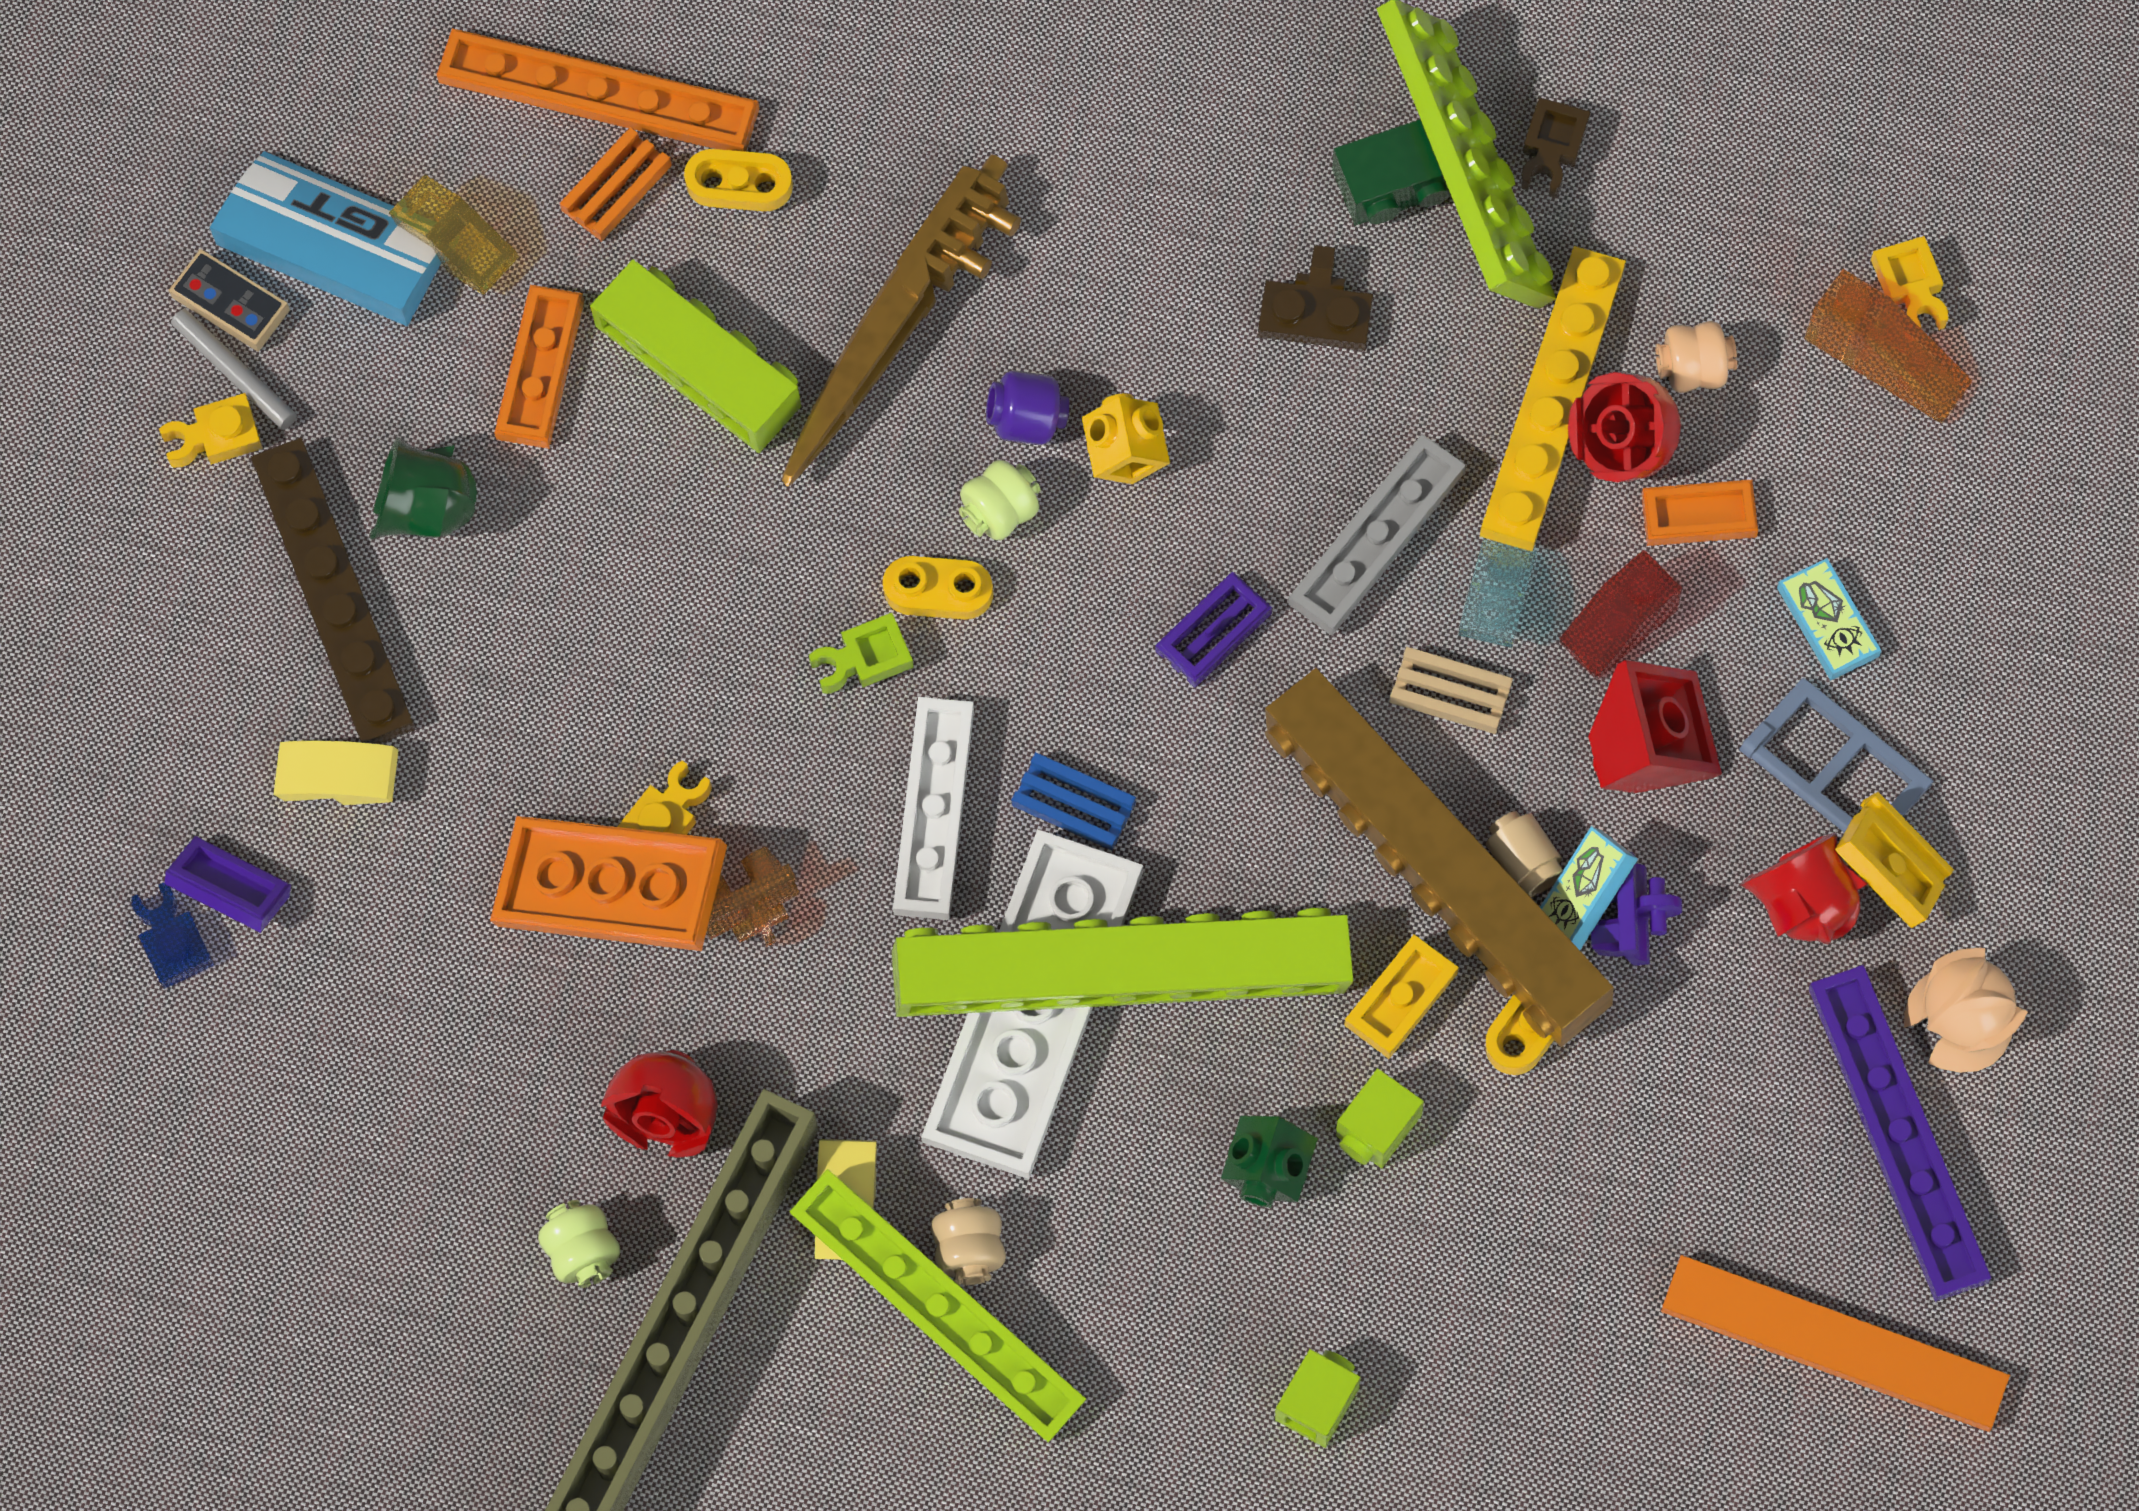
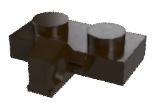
(1316, 308)

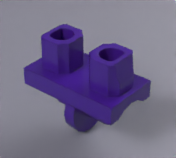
(1630, 932)

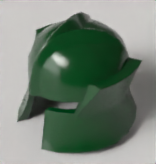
(423, 493)

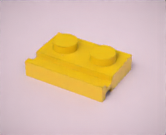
(1894, 859)

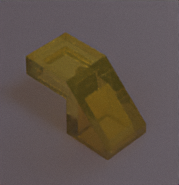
(455, 232)

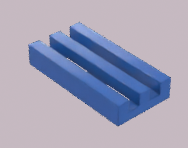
(1082, 782)

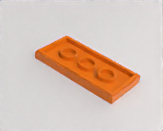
(609, 883)

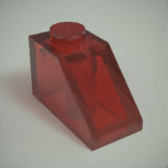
(1622, 614)

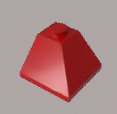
(1652, 730)

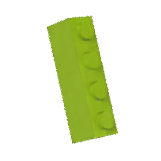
(697, 355)

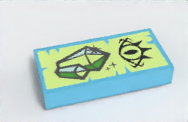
(1829, 619)
(1588, 885)

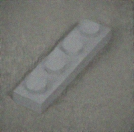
(1376, 534)

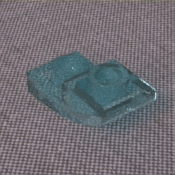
(1497, 593)

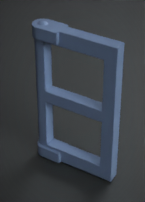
(1860, 738)

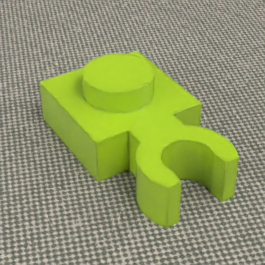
(870, 651)

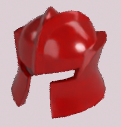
(1809, 892)

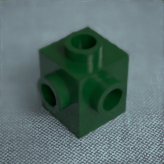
(1268, 1160)

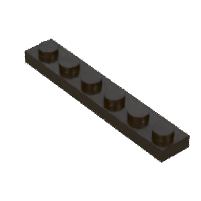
(332, 593)

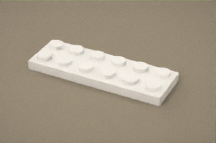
(1016, 1062)

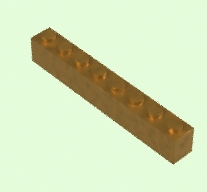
(1438, 858)

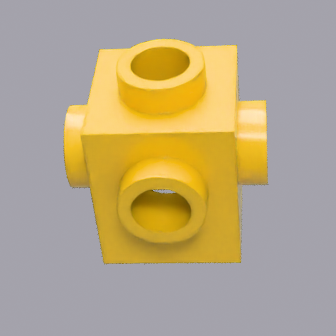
(1125, 439)

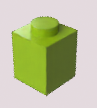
(1378, 1120)
(1318, 1396)

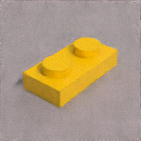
(1401, 996)

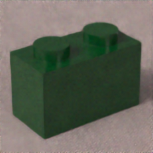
(1388, 174)

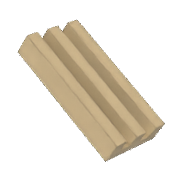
(1457, 671)

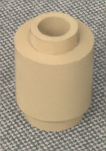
(1525, 852)

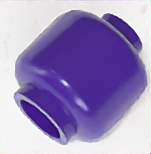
(1026, 407)

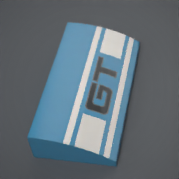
(326, 237)

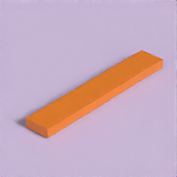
(597, 91)
(1835, 1343)

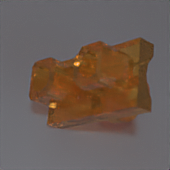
(756, 905)

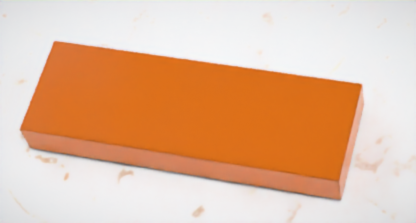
(539, 366)

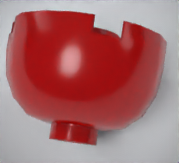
(1624, 427)
(663, 1101)

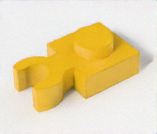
(1911, 277)
(222, 430)
(668, 810)

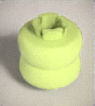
(999, 500)
(579, 1243)

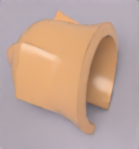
(1969, 1007)

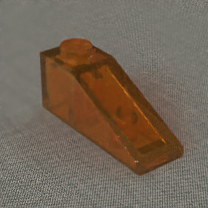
(1886, 346)

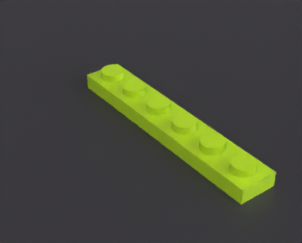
(938, 1305)

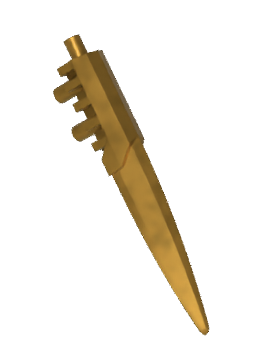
(906, 297)

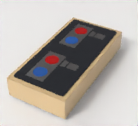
(229, 300)

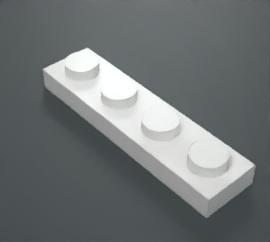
(933, 808)

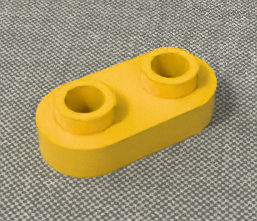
(740, 177)
(936, 590)
(1512, 1026)

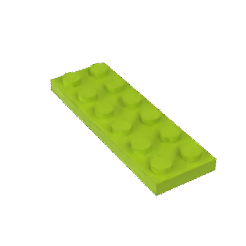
(1466, 154)

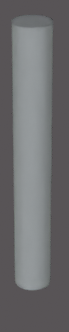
(233, 369)

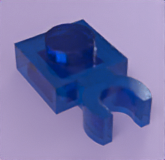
(172, 942)

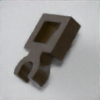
(1553, 139)

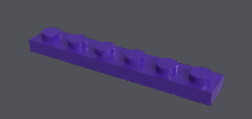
(1899, 1133)

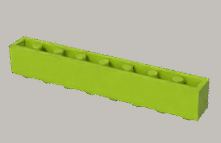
(1121, 963)

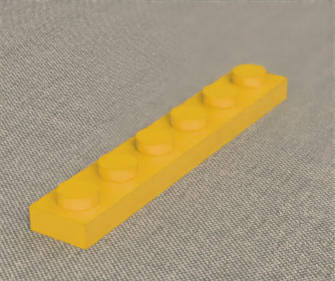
(1555, 383)

